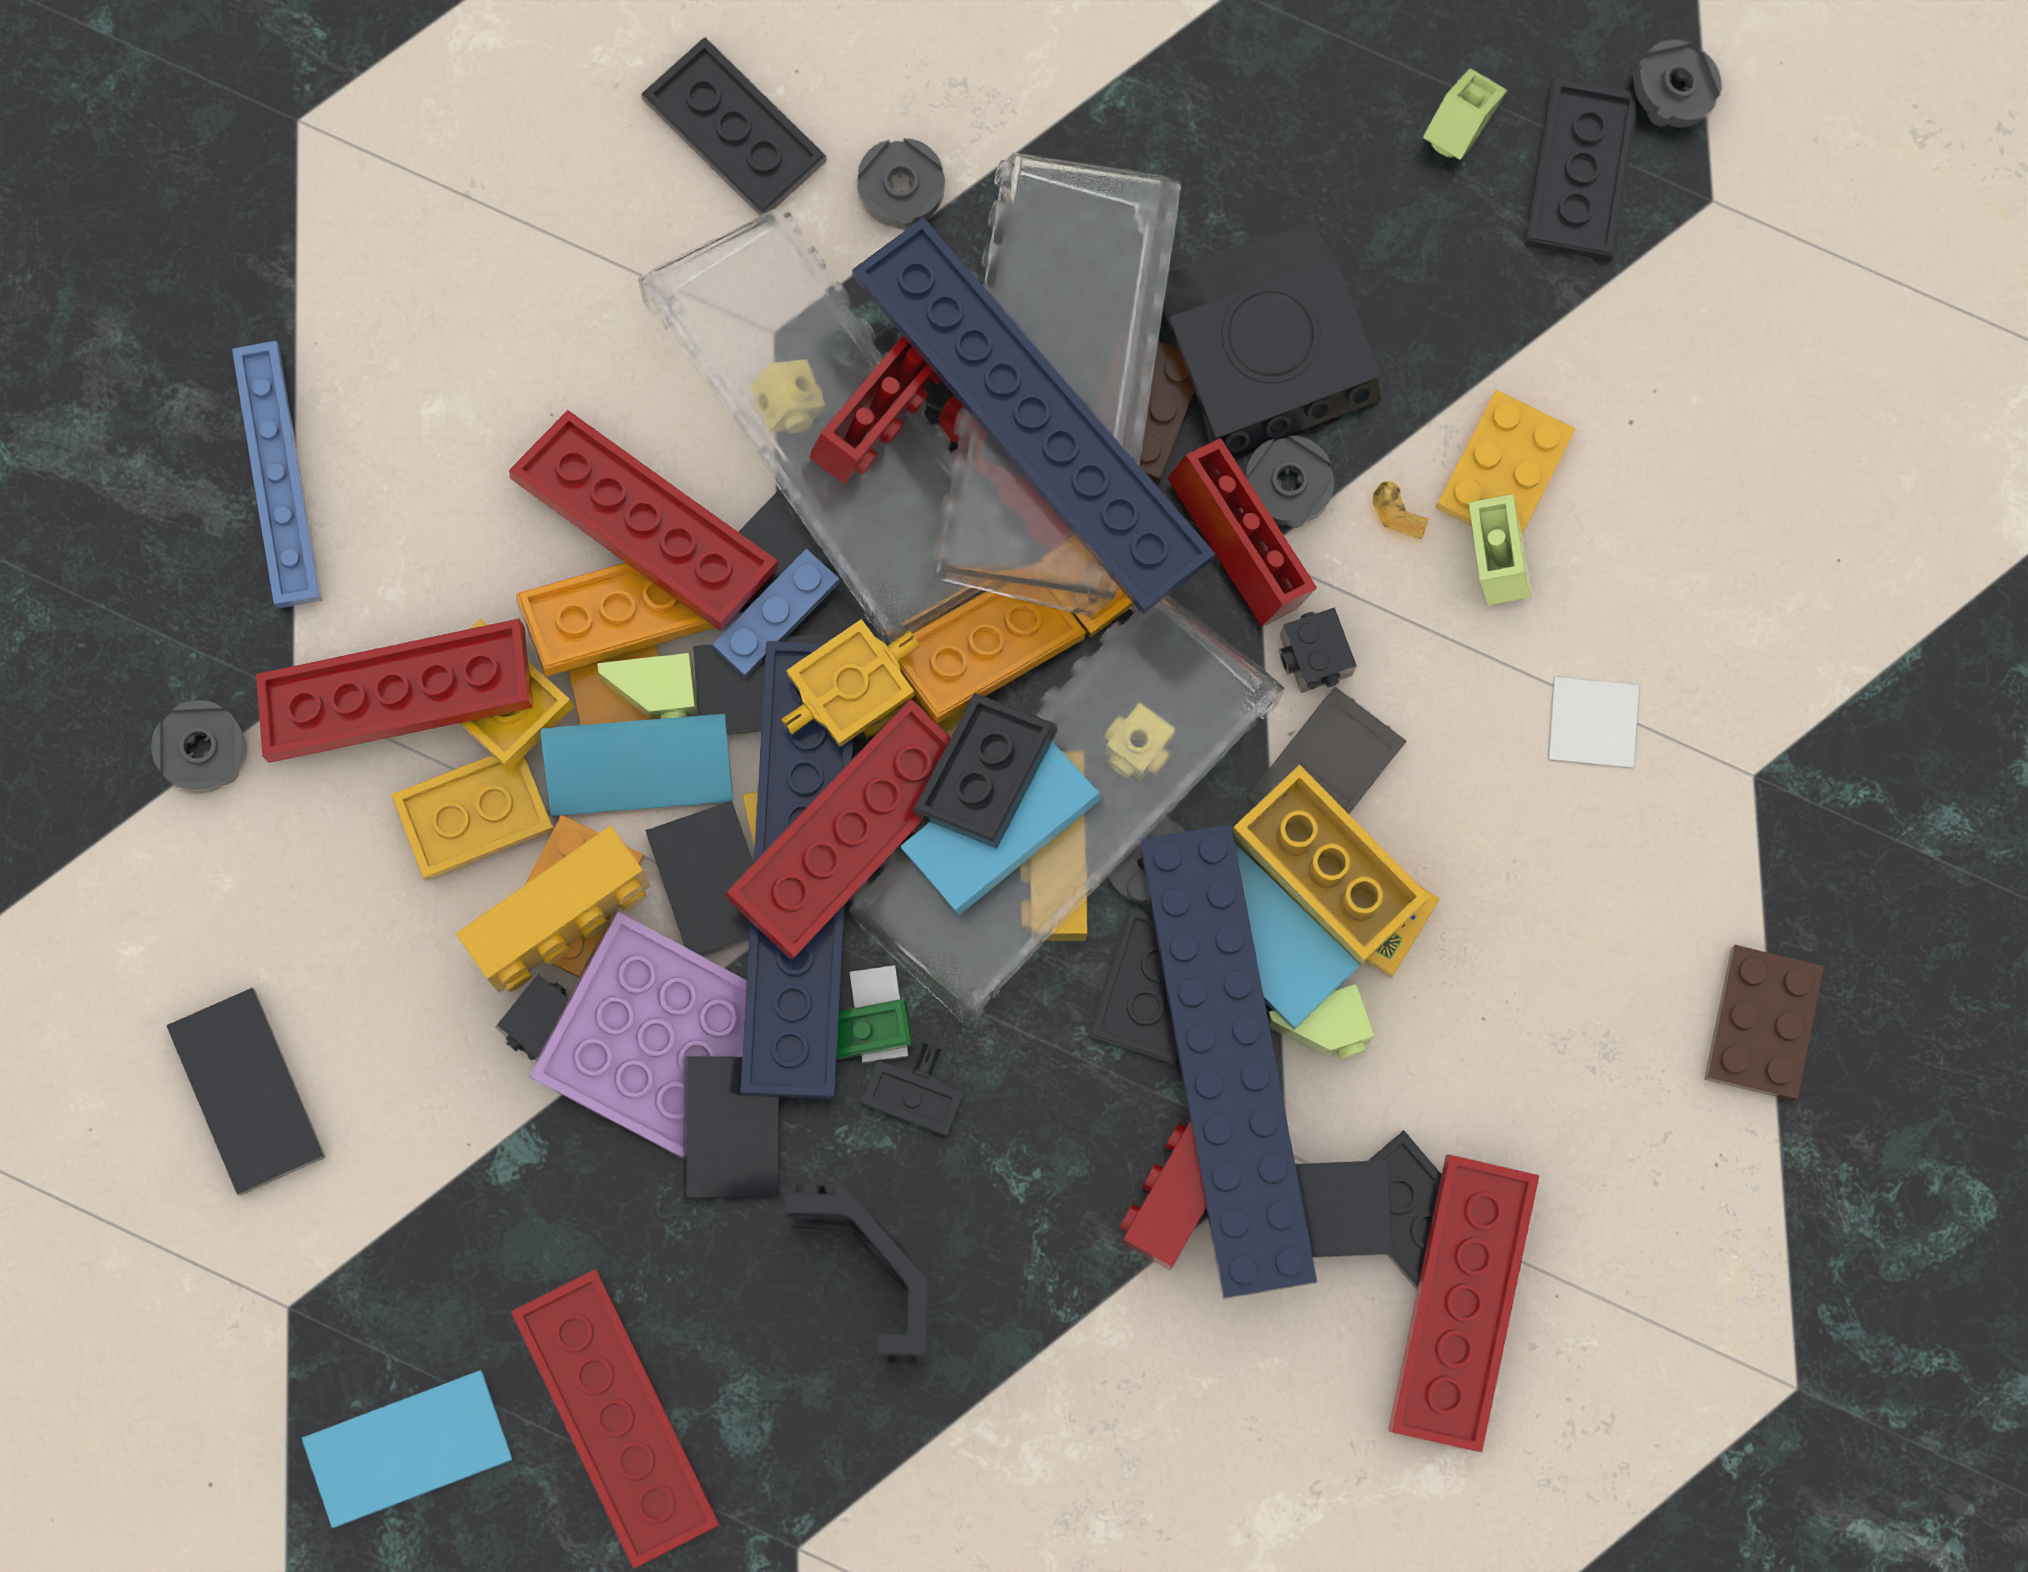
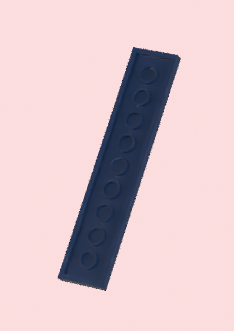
(1033, 415)
(794, 1001)
(1227, 1062)

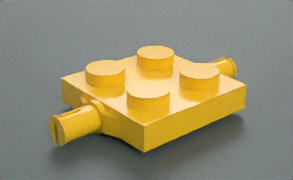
(850, 682)

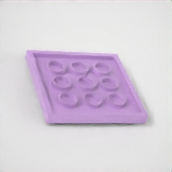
(633, 1024)

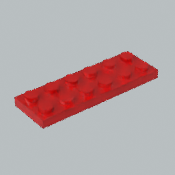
(643, 520)
(394, 690)
(842, 833)
(1463, 1303)
(615, 1419)

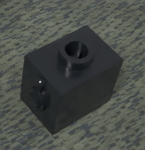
(1316, 650)
(533, 1017)

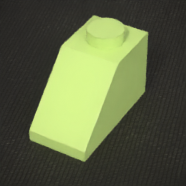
(1463, 114)
(1499, 550)
(654, 685)
(1334, 1027)

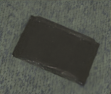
(1339, 748)

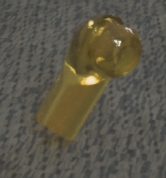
(1393, 512)

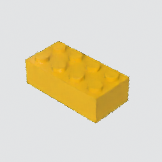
(1329, 865)
(555, 910)

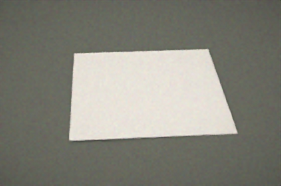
(1594, 722)

